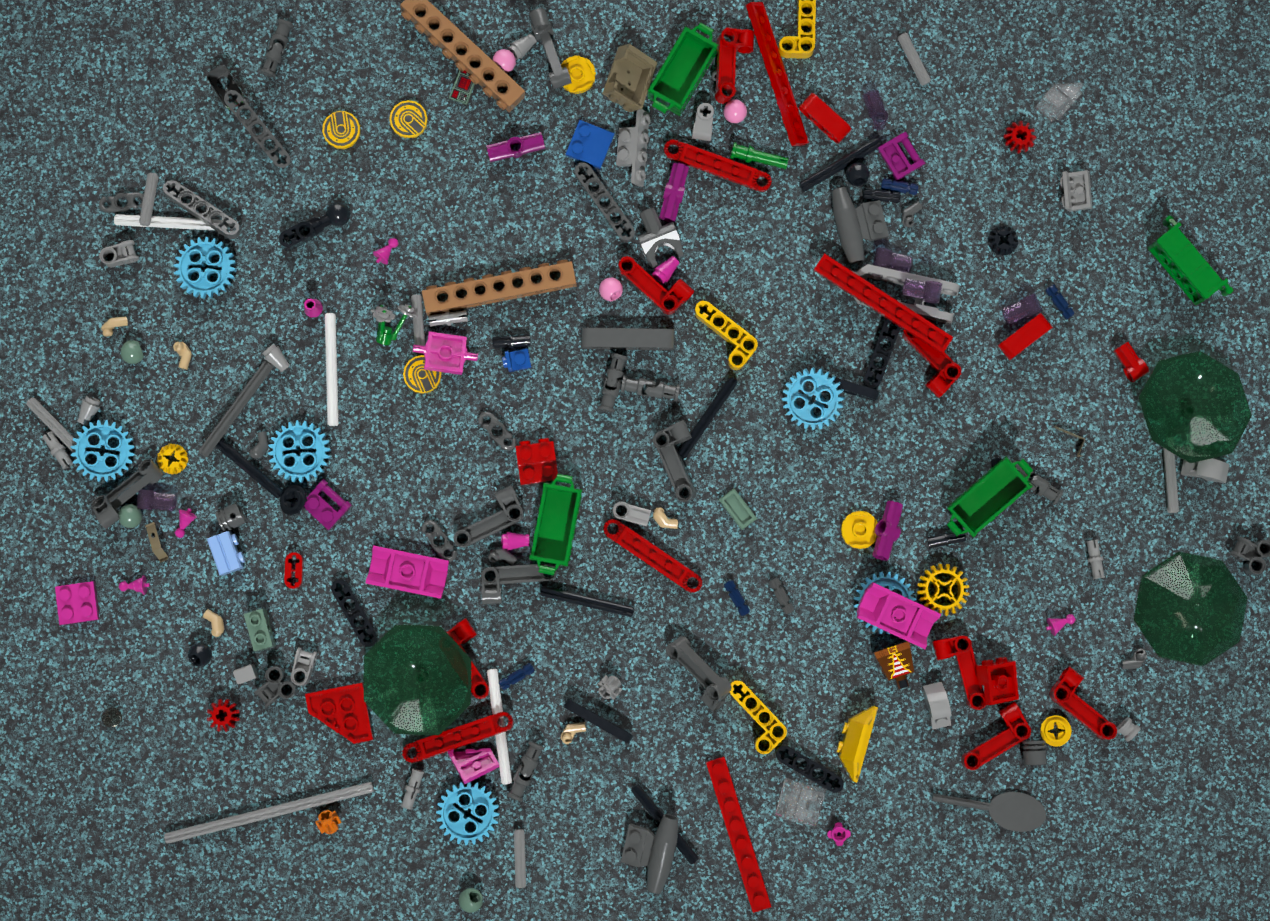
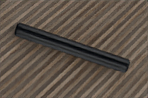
(840, 164)
(708, 416)
(249, 468)
(587, 601)
(657, 815)

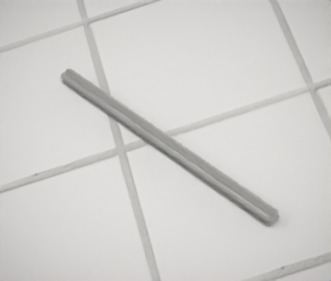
(268, 812)

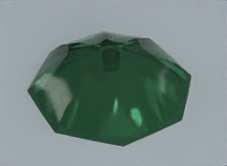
(1195, 407)
(1190, 608)
(417, 679)

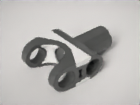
(657, 236)

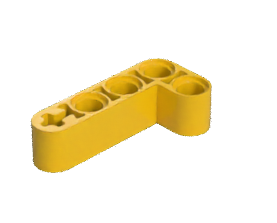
(802, 37)
(723, 331)
(754, 713)

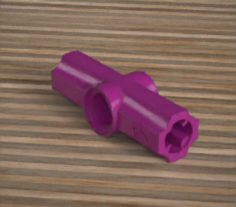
(503, 149)
(674, 192)
(887, 530)

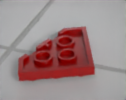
(342, 711)

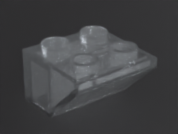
(1056, 100)
(800, 802)

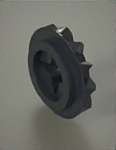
(1004, 249)
(290, 493)

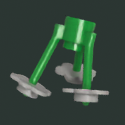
(382, 315)

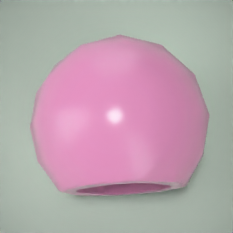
(505, 60)
(735, 111)
(610, 289)

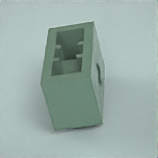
(259, 630)

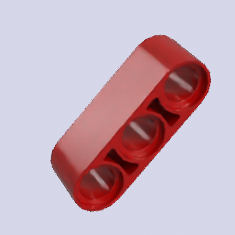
(825, 118)
(1025, 336)

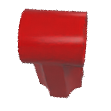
(1133, 365)

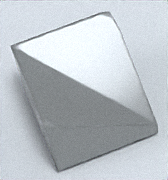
(245, 673)

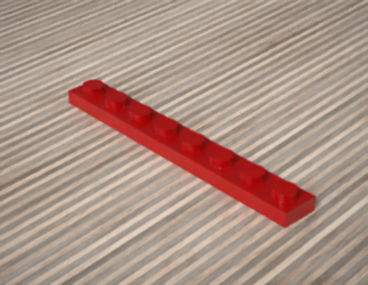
(777, 74)
(883, 303)
(738, 834)

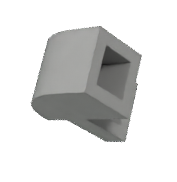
(1210, 470)
(938, 705)

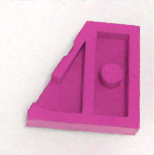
(473, 763)

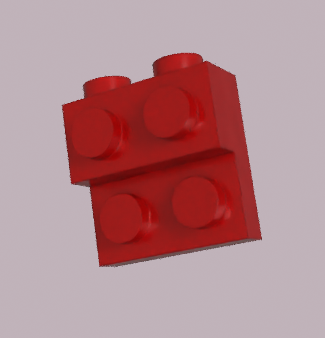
(536, 461)
(998, 680)

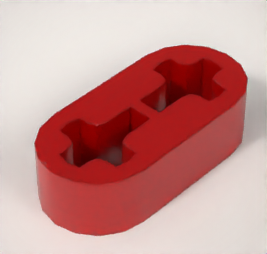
(299, 567)

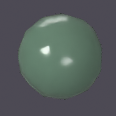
(131, 352)
(130, 516)
(470, 900)

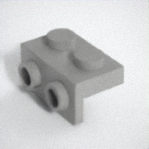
(1076, 190)

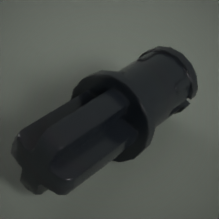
(511, 341)
(945, 539)

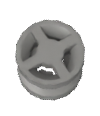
(1128, 729)

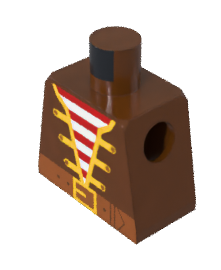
(895, 663)

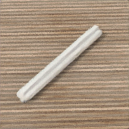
(164, 222)
(331, 369)
(501, 741)

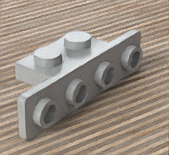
(633, 147)

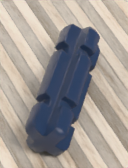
(899, 186)
(1059, 302)
(736, 598)
(516, 676)

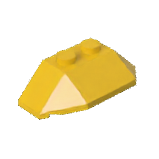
(855, 741)

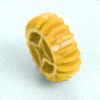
(937, 583)

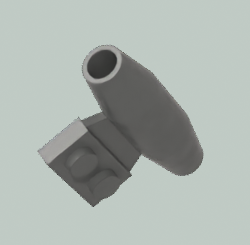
(857, 224)
(652, 850)

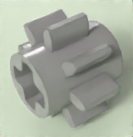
(609, 687)

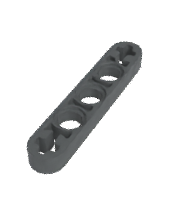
(248, 124)
(603, 193)
(205, 217)

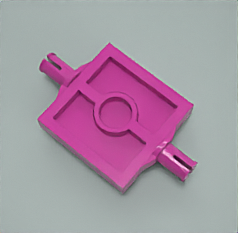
(445, 353)

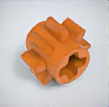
(328, 822)

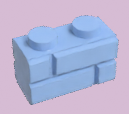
(226, 553)

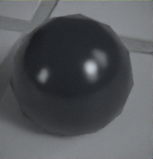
(857, 174)
(200, 654)

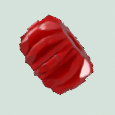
(1020, 130)
(228, 719)

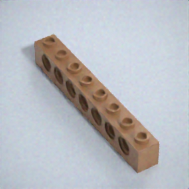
(460, 41)
(453, 303)

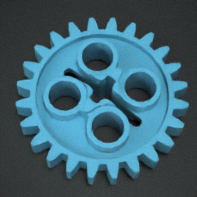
(207, 251)
(821, 383)
(100, 468)
(299, 469)
(892, 583)
(458, 828)

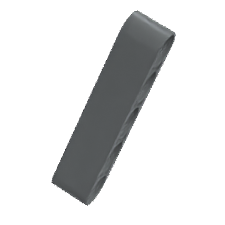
(627, 339)

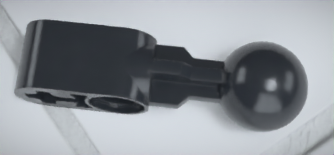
(336, 214)

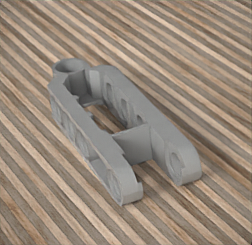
(899, 277)

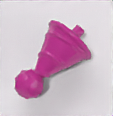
(384, 253)
(185, 519)
(139, 585)
(1056, 625)

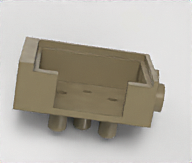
(629, 78)

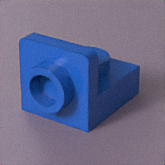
(516, 360)

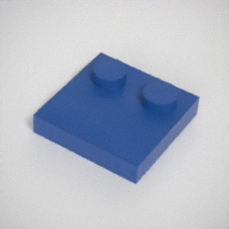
(590, 144)

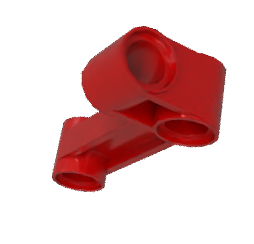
(740, 41)
(678, 294)
(940, 362)
(461, 634)
(966, 664)
(1079, 709)
(1002, 741)

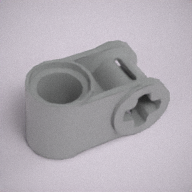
(703, 125)
(120, 253)
(303, 665)

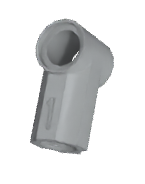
(633, 514)

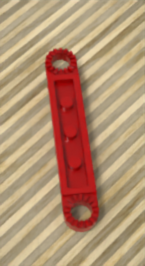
(717, 165)
(652, 555)
(458, 737)

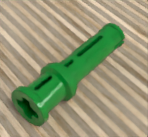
(749, 154)

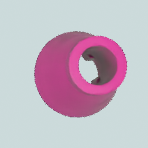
(665, 270)
(316, 310)
(514, 540)

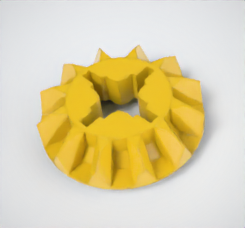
(175, 467)
(1062, 736)

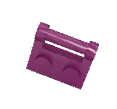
(896, 159)
(321, 509)

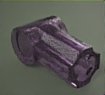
(875, 108)
(890, 260)
(927, 291)
(1026, 307)
(151, 500)

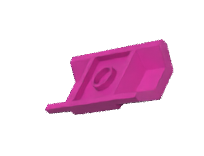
(408, 572)
(896, 614)

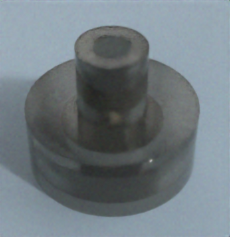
(111, 717)

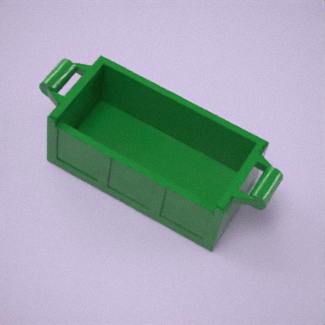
(683, 70)
(1186, 264)
(989, 496)
(556, 524)

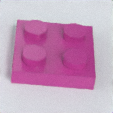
(77, 603)

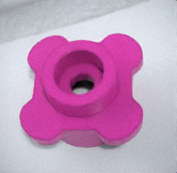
(839, 839)

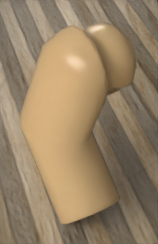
(112, 323)
(185, 354)
(662, 519)
(216, 622)
(570, 731)

